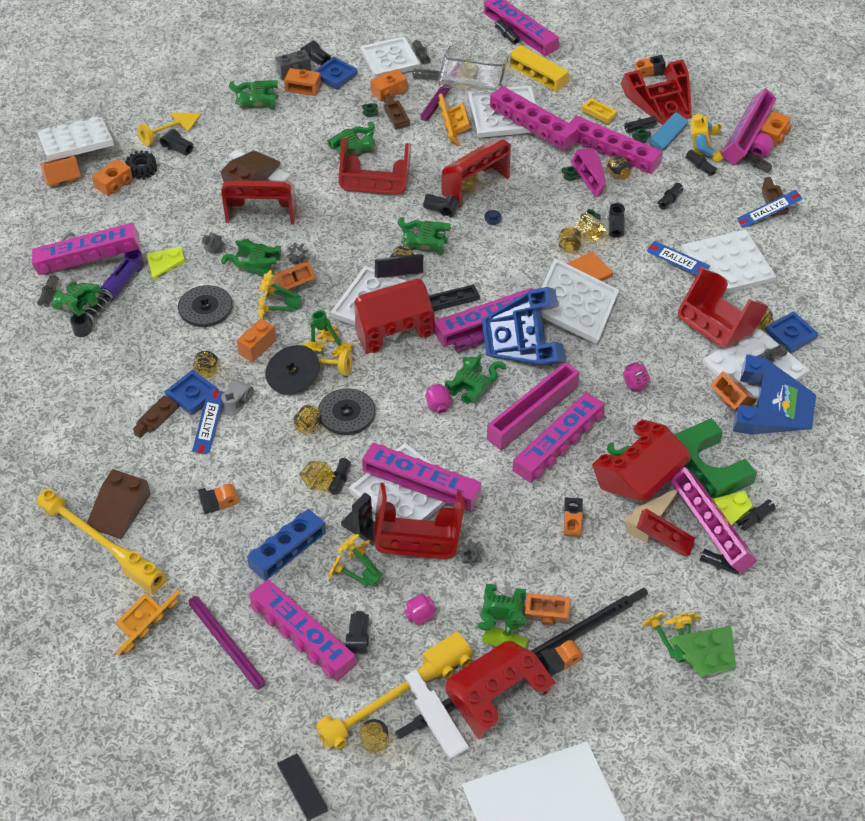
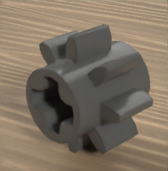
(212, 242)
(292, 250)
(467, 555)

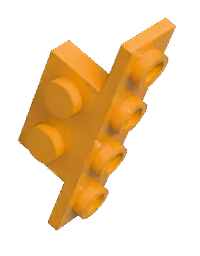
(456, 119)
(140, 616)

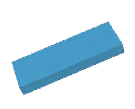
(668, 131)

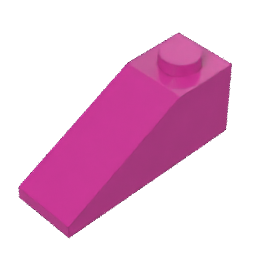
(590, 169)

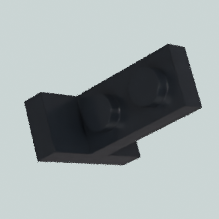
(360, 519)

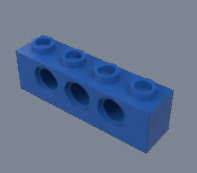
(298, 535)

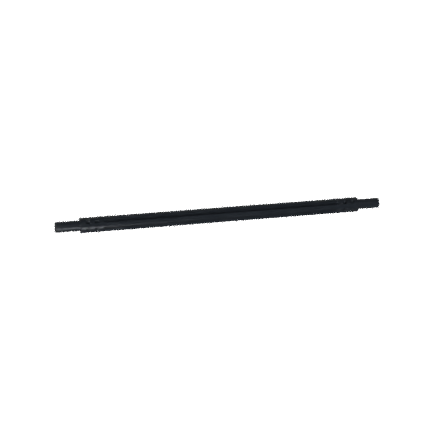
(570, 634)

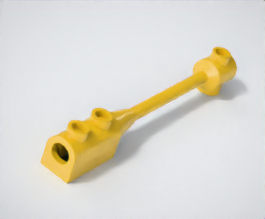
(132, 563)
(437, 662)

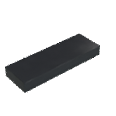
(398, 265)
(454, 297)
(302, 787)

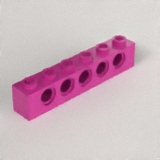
(534, 118)
(614, 144)
(713, 520)

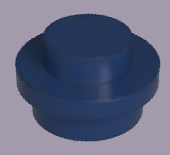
(492, 217)

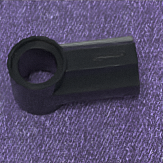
(316, 53)
(173, 140)
(446, 206)
(616, 220)
(358, 637)

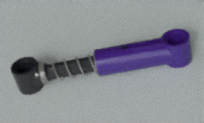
(110, 289)

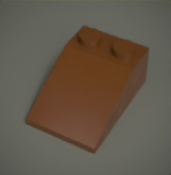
(250, 167)
(118, 503)

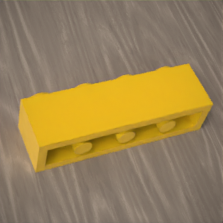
(539, 68)

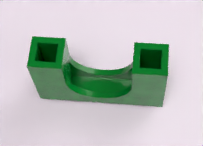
(715, 480)

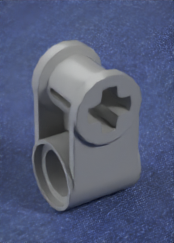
(236, 397)

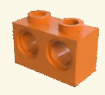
(294, 275)

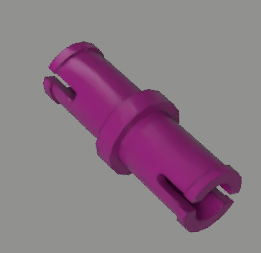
(471, 340)

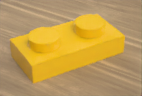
(599, 111)

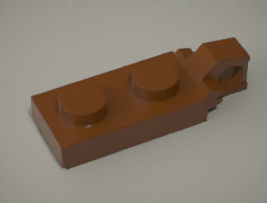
(395, 112)
(771, 193)
(155, 416)

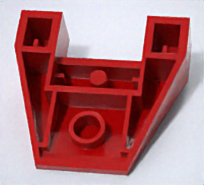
(661, 98)

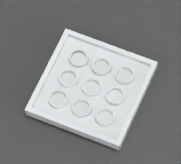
(491, 123)
(75, 138)
(734, 258)
(364, 283)
(581, 301)
(731, 359)
(407, 502)

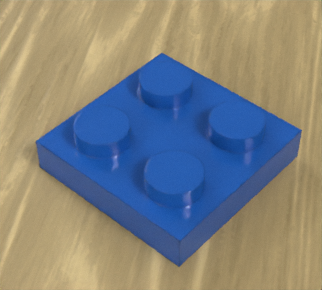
(336, 72)
(791, 331)
(190, 391)

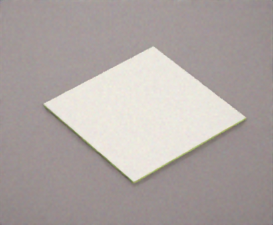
(549, 788)

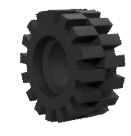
(142, 158)

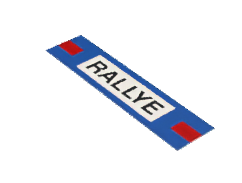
(769, 209)
(676, 257)
(208, 422)

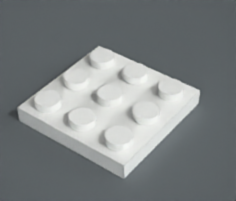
(390, 55)

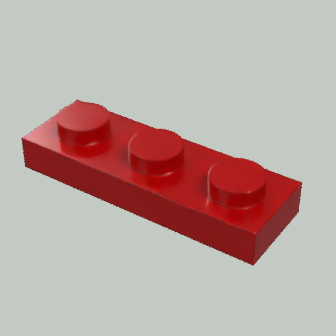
(665, 532)

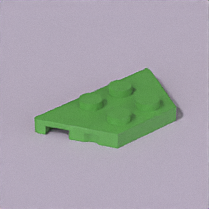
(708, 650)

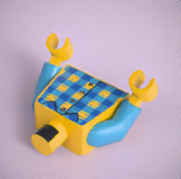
(702, 136)

